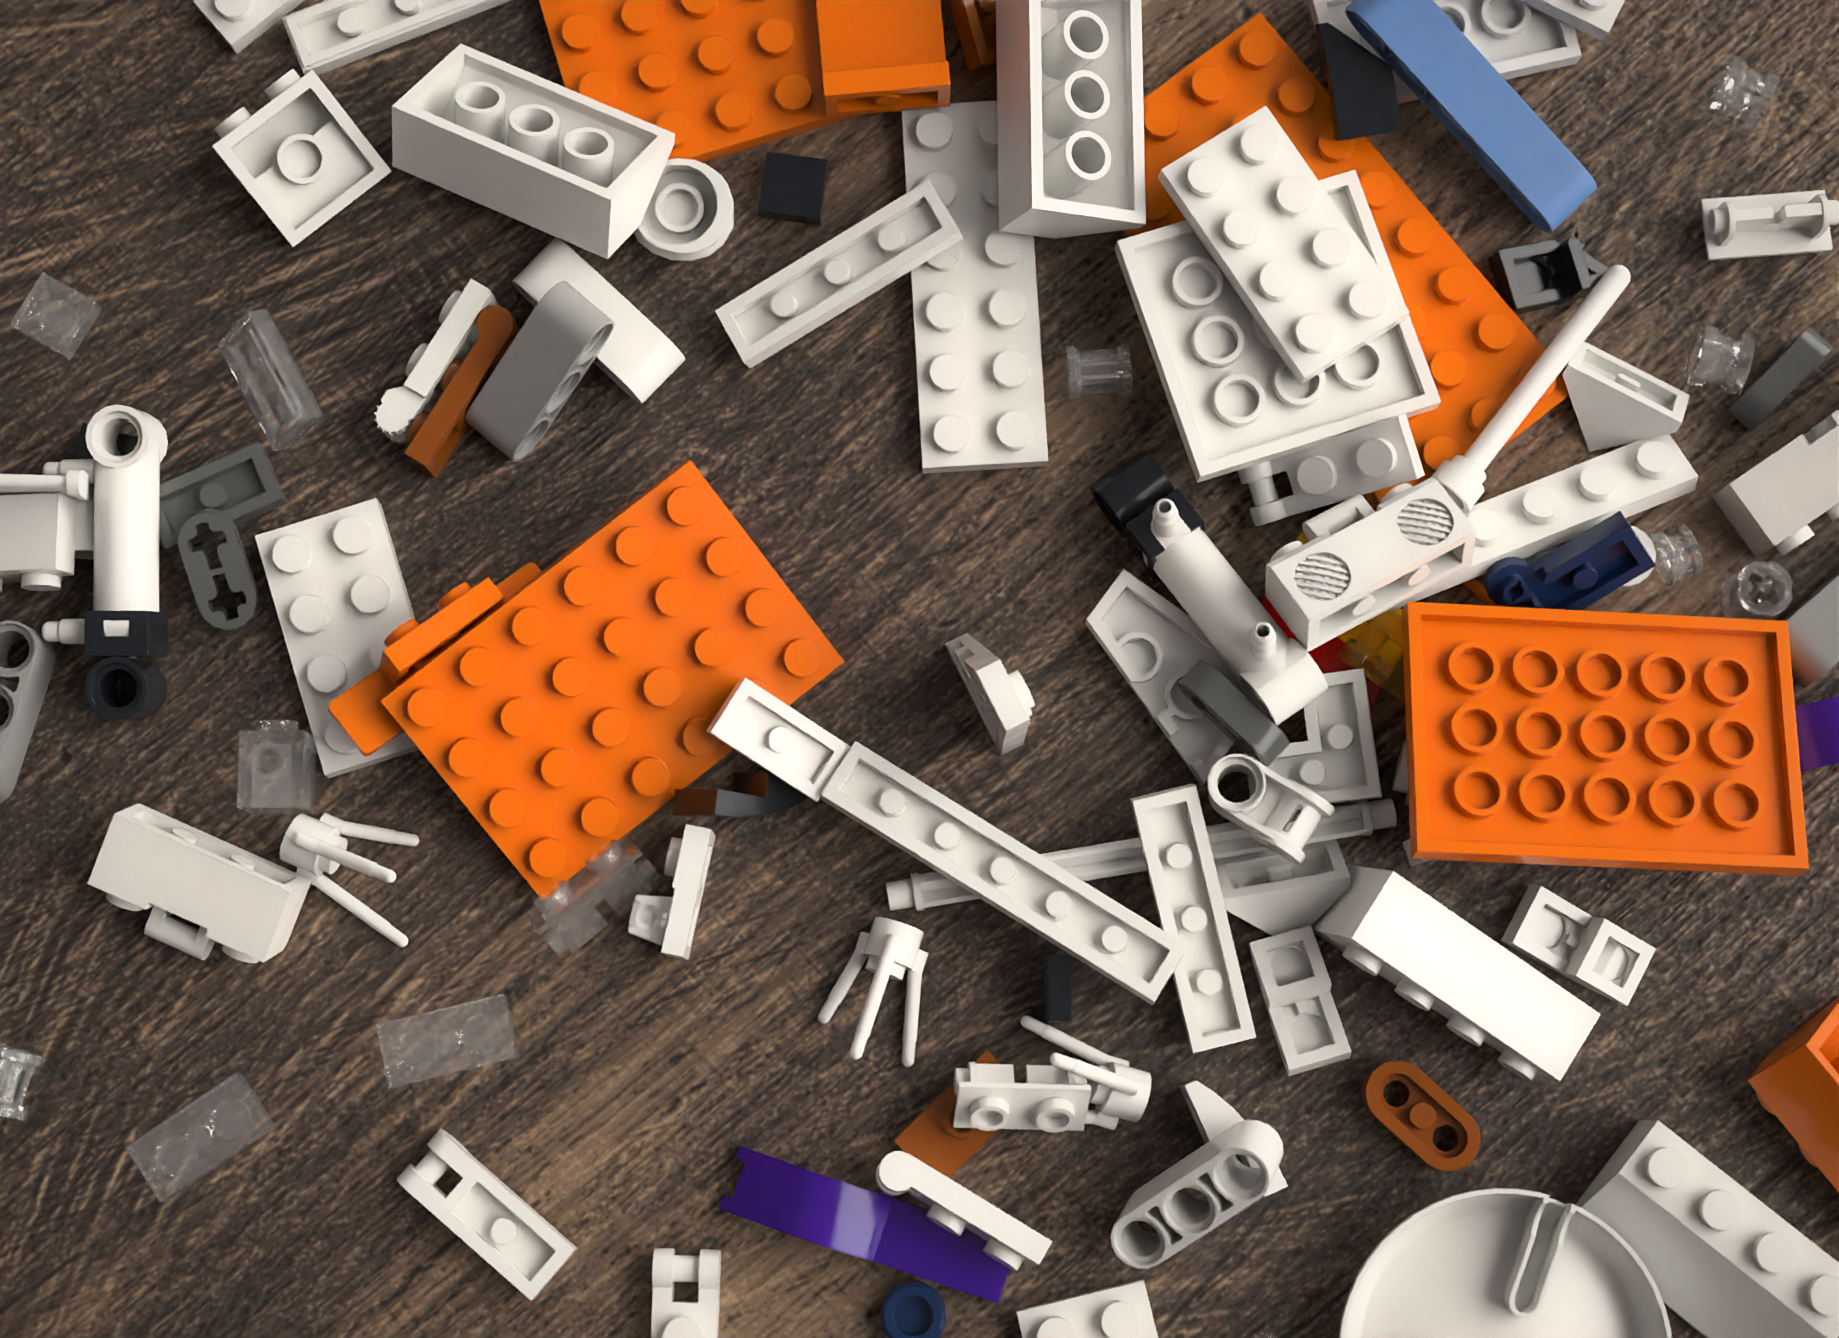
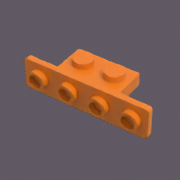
(409, 646)

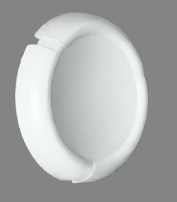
(1503, 1270)

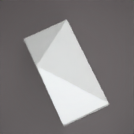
(1620, 401)
(1280, 893)

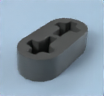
(1780, 378)
(203, 574)
(1233, 713)

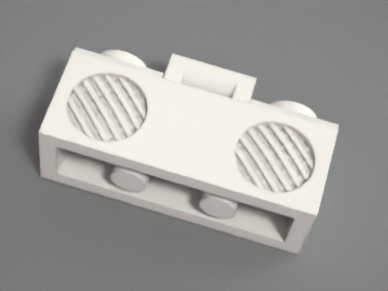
(1367, 559)
(189, 873)

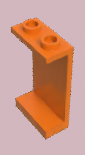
(882, 56)

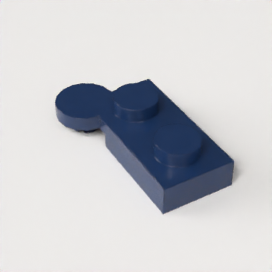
(1574, 572)

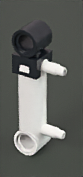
(1173, 546)
(126, 565)

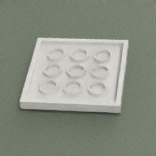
(1226, 378)

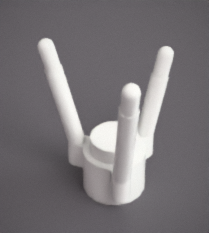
(318, 848)
(890, 951)
(1115, 1086)

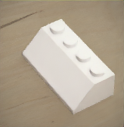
(1070, 117)
(530, 149)
(1712, 1244)

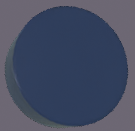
(913, 1311)

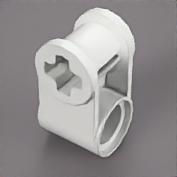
(1270, 807)

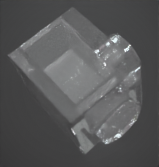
(276, 770)

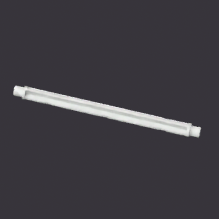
(1127, 855)

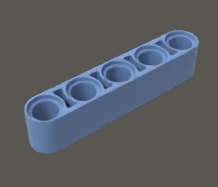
(1476, 106)

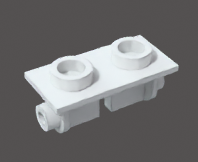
(1768, 224)
(993, 1101)

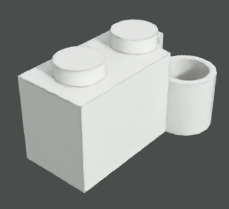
(43, 538)

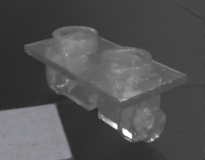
(572, 905)

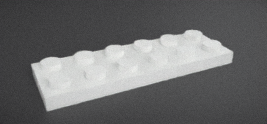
(973, 305)

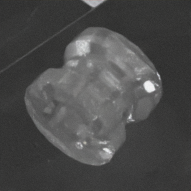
(1743, 93)
(1720, 359)

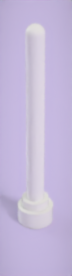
(1465, 474)

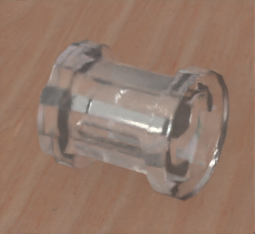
(1098, 371)
(1771, 602)
(15, 1075)

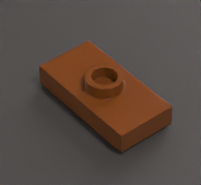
(934, 1138)

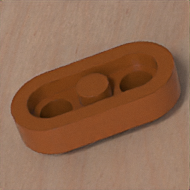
(1420, 1114)

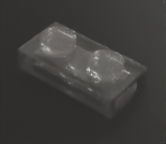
(270, 379)
(447, 1041)
(200, 1137)

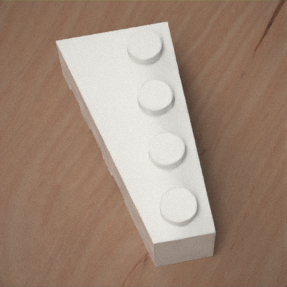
(1786, 491)
(1458, 972)

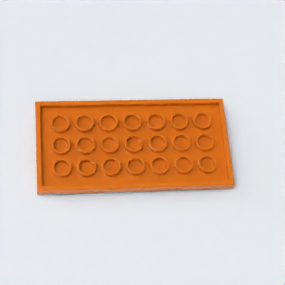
(1463, 325)

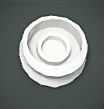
(687, 212)

